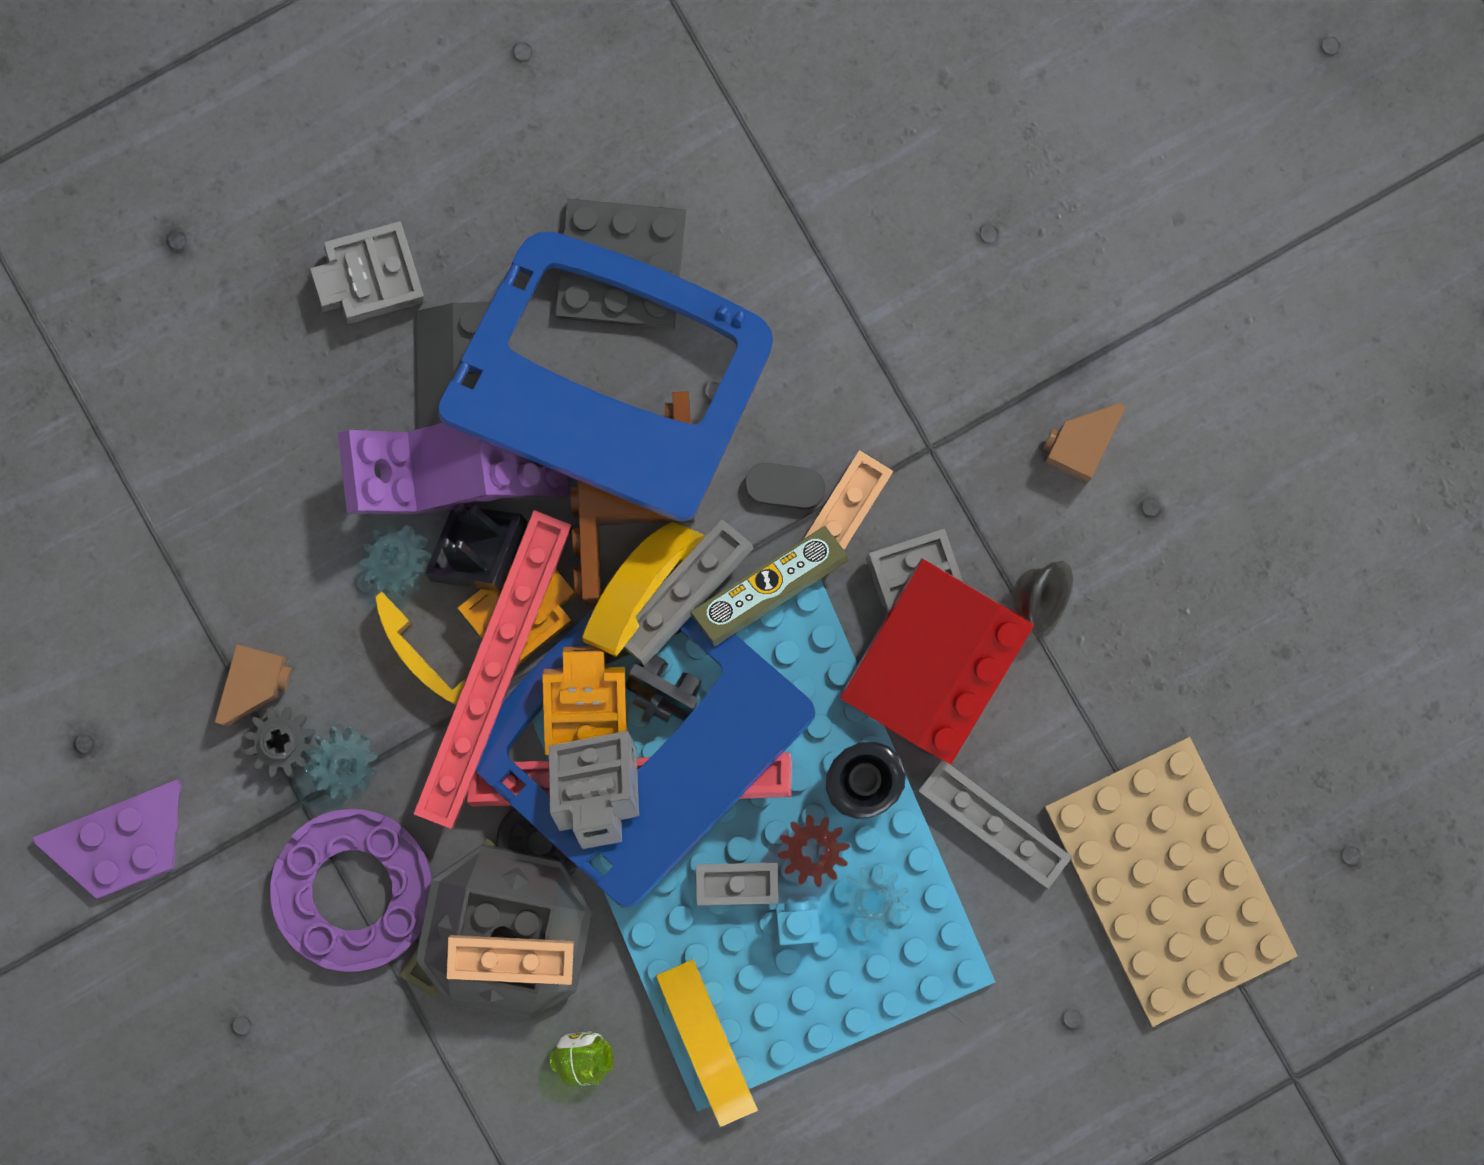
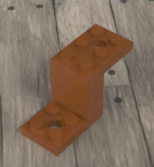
(602, 508)

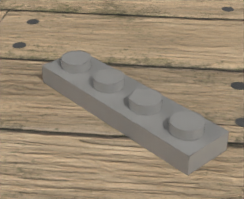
(687, 589)
(995, 824)

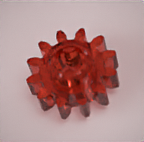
(823, 838)

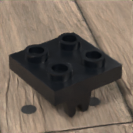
(476, 547)

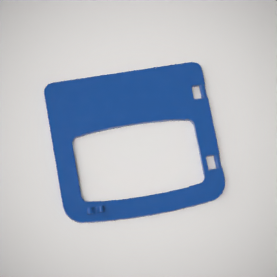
(586, 433)
(685, 784)

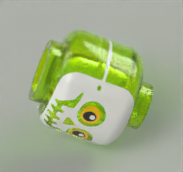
(582, 1058)

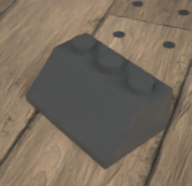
(441, 344)

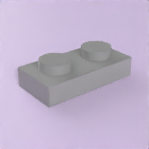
(737, 884)

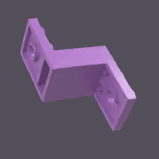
(436, 471)

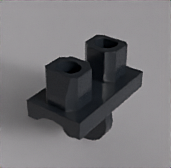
(659, 696)

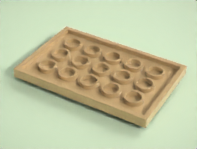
(1170, 882)

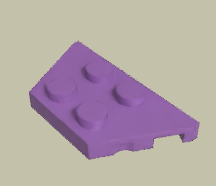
(119, 842)

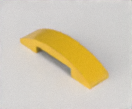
(635, 583)
(395, 624)
(706, 1043)

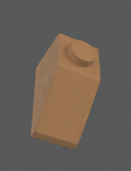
(1083, 441)
(252, 683)

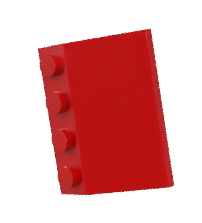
(936, 661)

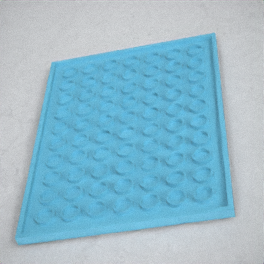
(814, 997)

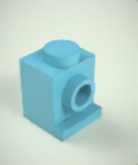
(798, 923)

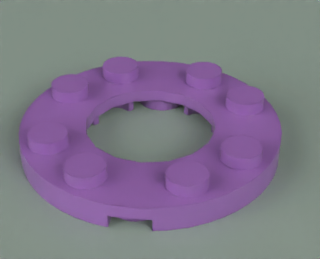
(293, 890)

